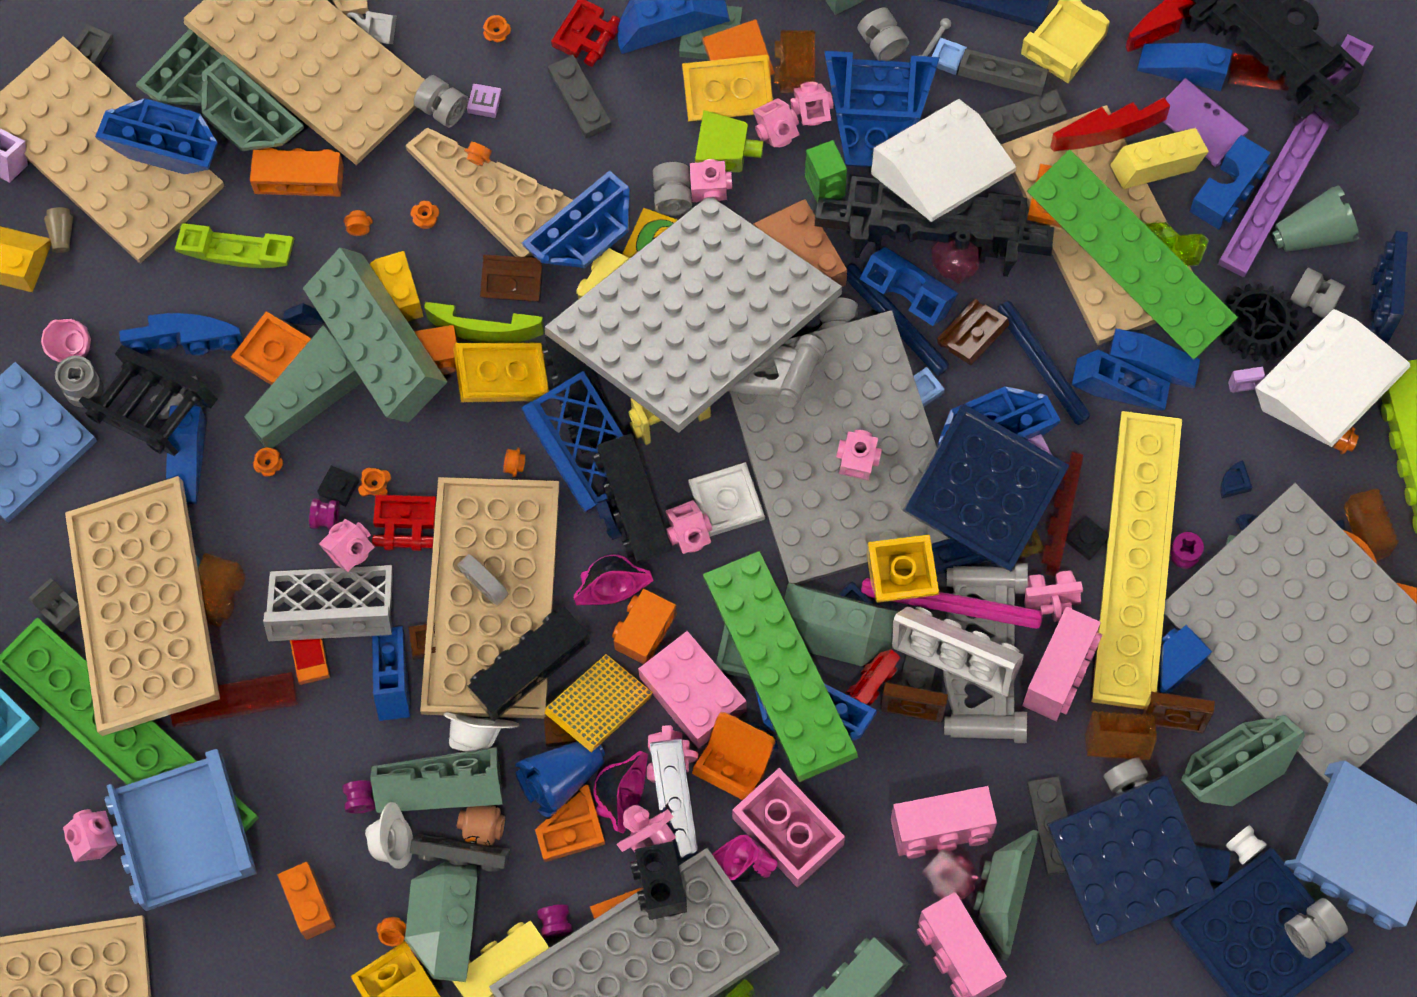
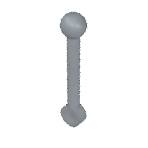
(945, 24)

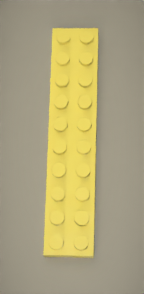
(1137, 560)

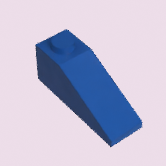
(1198, 62)
(1155, 357)
(1119, 381)
(189, 443)
(390, 675)

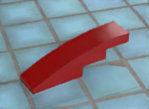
(1159, 23)
(1102, 128)

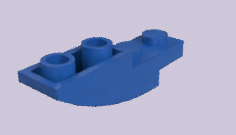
(194, 332)

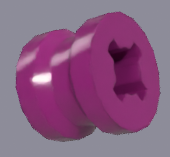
(323, 514)
(1183, 556)
(358, 797)
(554, 921)

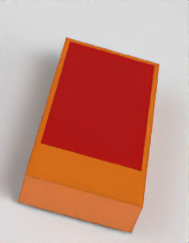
(309, 660)

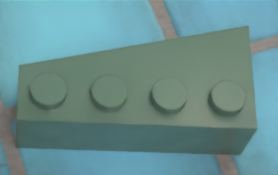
(303, 390)
(440, 781)
(868, 973)

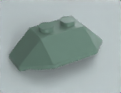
(179, 72)
(244, 109)
(840, 625)
(1242, 760)
(1004, 891)
(442, 919)

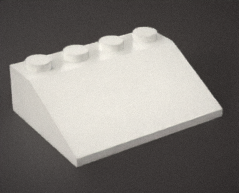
(942, 160)
(1331, 378)
(956, 650)

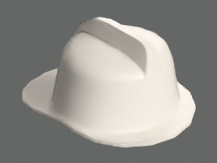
(474, 733)
(390, 837)

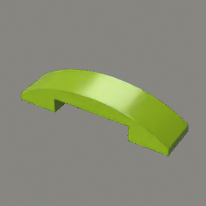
(234, 249)
(521, 328)

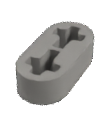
(482, 579)

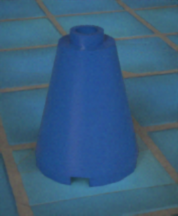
(557, 774)

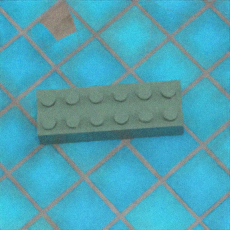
(374, 335)

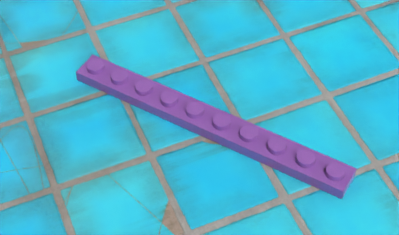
(1283, 177)

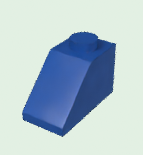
(1179, 658)

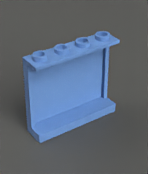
(180, 832)
(1363, 847)

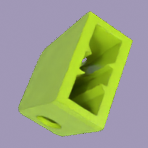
(726, 141)

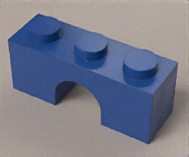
(1218, 201)
(892, 273)

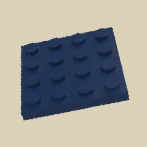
(986, 488)
(1130, 859)
(1243, 933)

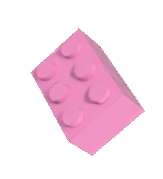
(1063, 665)
(691, 688)
(943, 822)
(788, 827)
(960, 948)

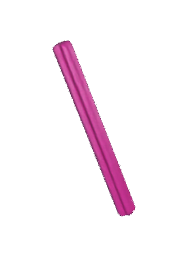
(971, 607)

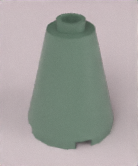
(1318, 224)

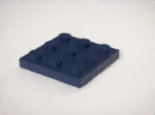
(1389, 287)

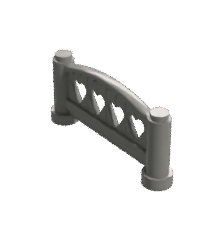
(793, 371)
(995, 716)

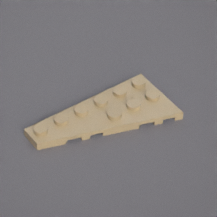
(495, 194)

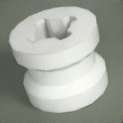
(1246, 845)

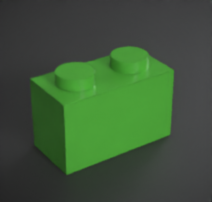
(825, 171)

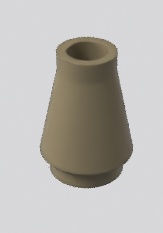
(59, 228)

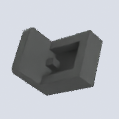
(55, 605)

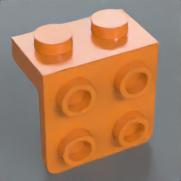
(735, 756)

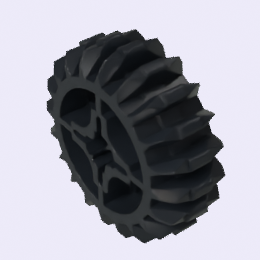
(1282, 331)

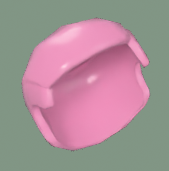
(65, 339)

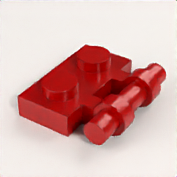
(579, 26)
(404, 512)
(872, 677)

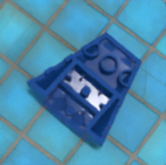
(876, 100)

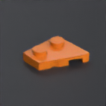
(571, 828)

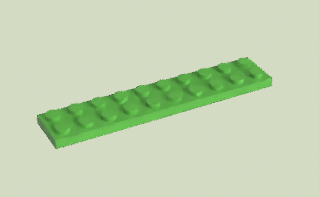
(61, 686)

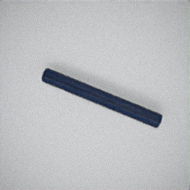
(907, 331)
(1044, 364)

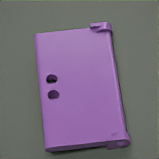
(1215, 129)

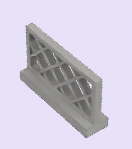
(329, 620)

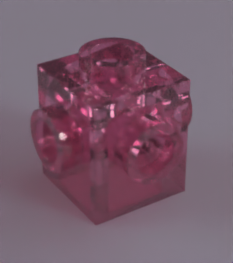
(954, 262)
(951, 874)

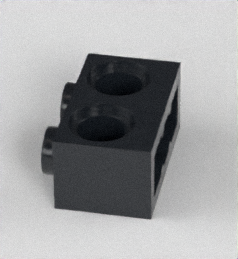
(664, 880)

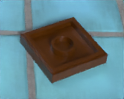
(913, 702)
(1179, 711)

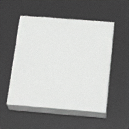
(727, 498)

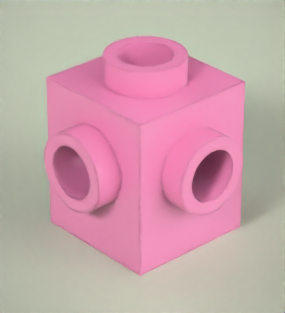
(818, 110)
(776, 123)
(709, 180)
(858, 454)
(688, 527)
(347, 544)
(89, 835)

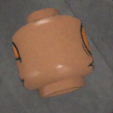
(481, 824)

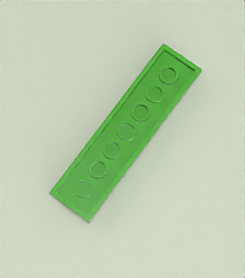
(1132, 254)
(780, 667)

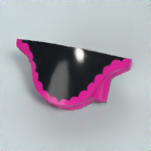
(611, 581)
(620, 788)
(745, 860)

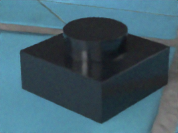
(338, 485)
(1087, 538)

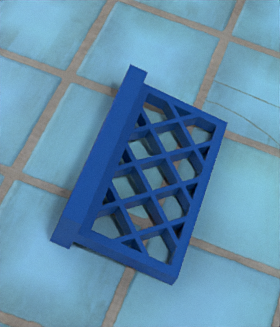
(557, 448)

